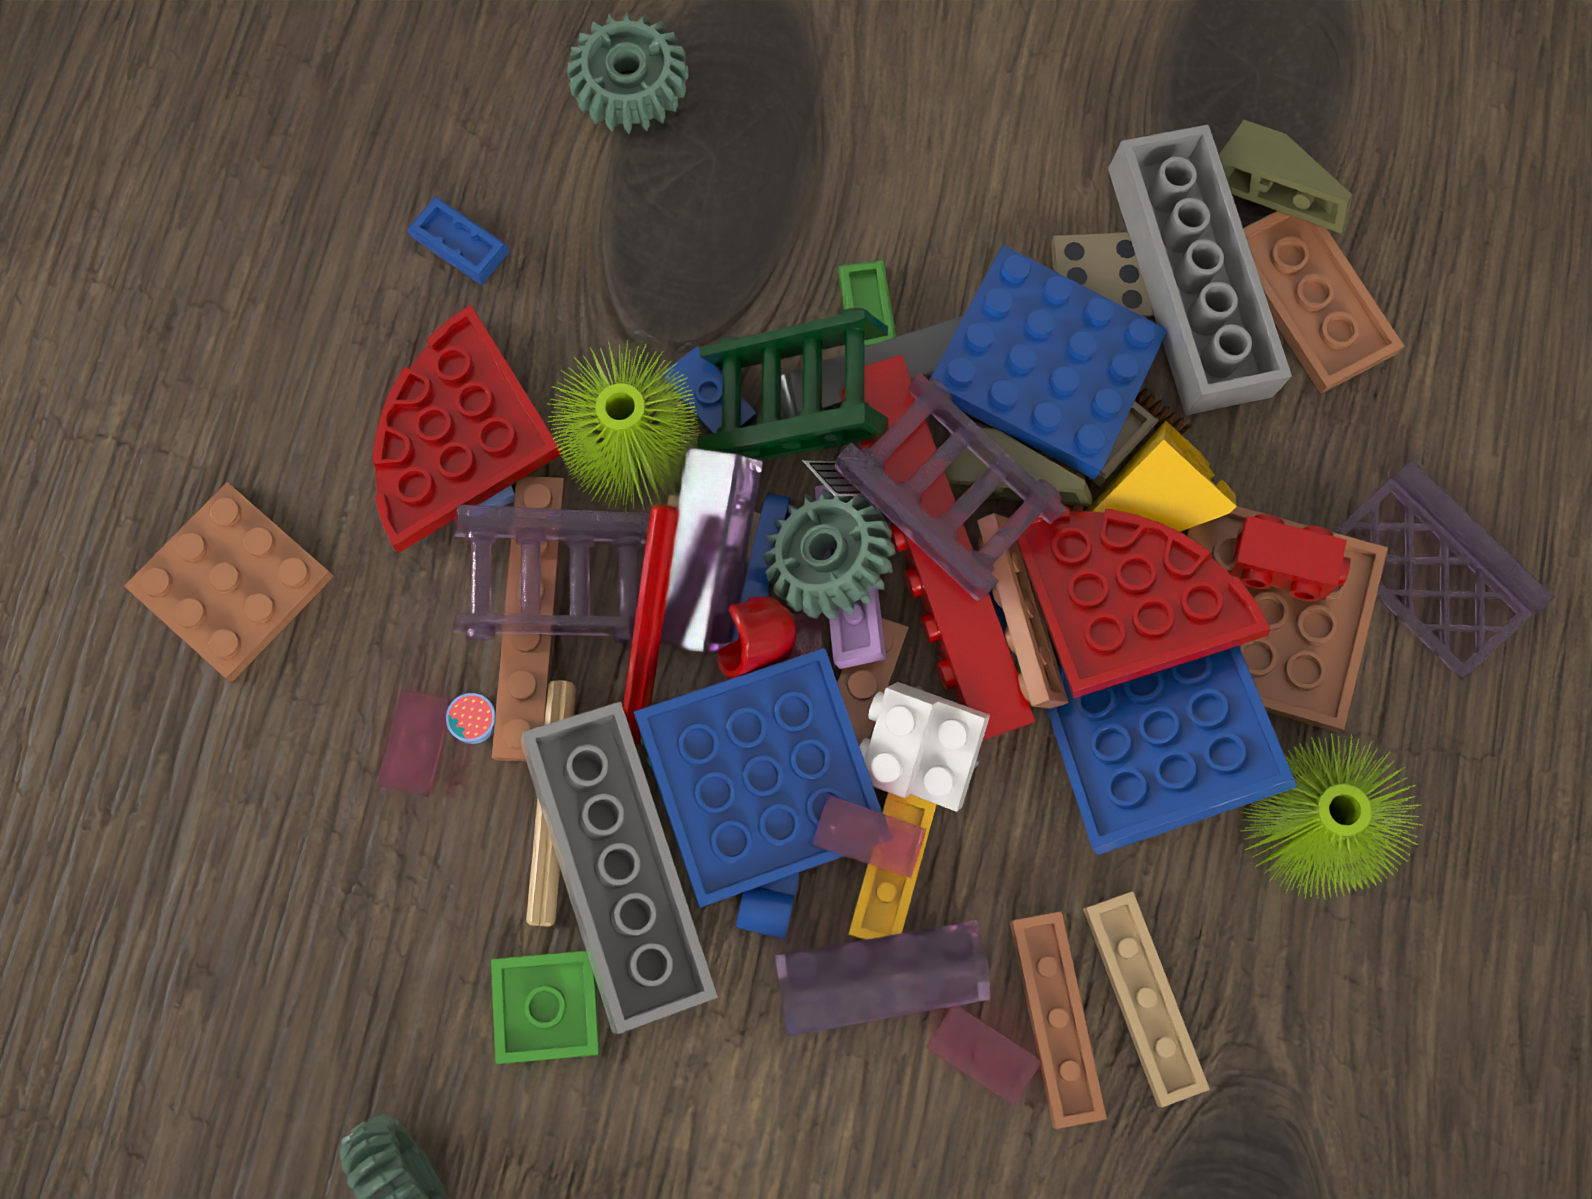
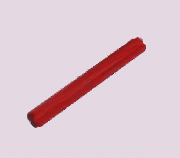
(650, 612)

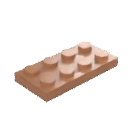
(1319, 300)

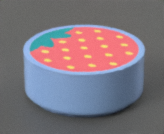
(471, 718)

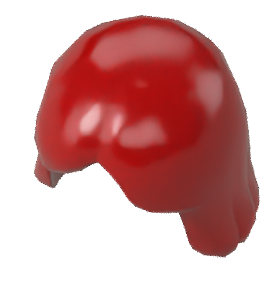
(764, 637)

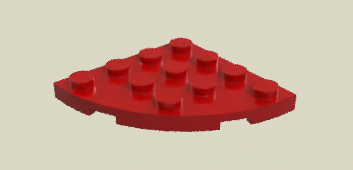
(453, 432)
(1131, 597)

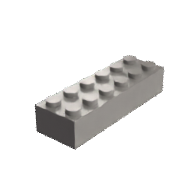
(1198, 270)
(617, 867)

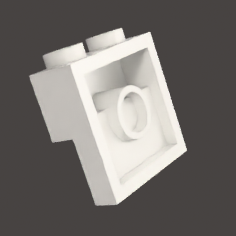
(923, 745)

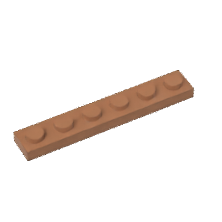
(527, 657)

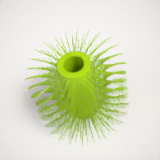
(625, 426)
(1330, 818)

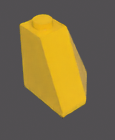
(1167, 484)

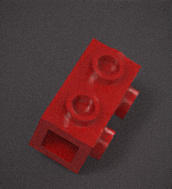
(1288, 557)

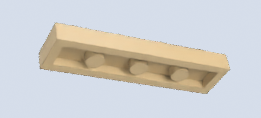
(1146, 1000)

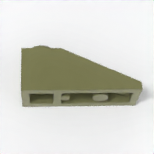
(1280, 175)
(968, 468)

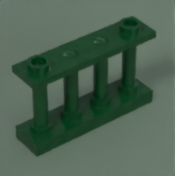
(813, 427)

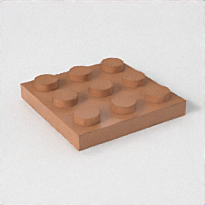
(229, 582)

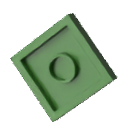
(544, 1007)

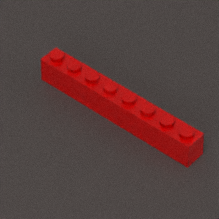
(965, 631)

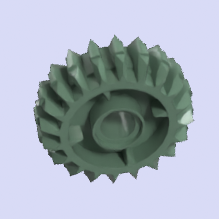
(624, 47)
(846, 576)
(388, 1163)

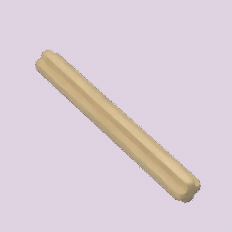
(544, 864)

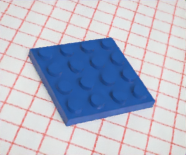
(1048, 361)
(1168, 749)
(751, 773)

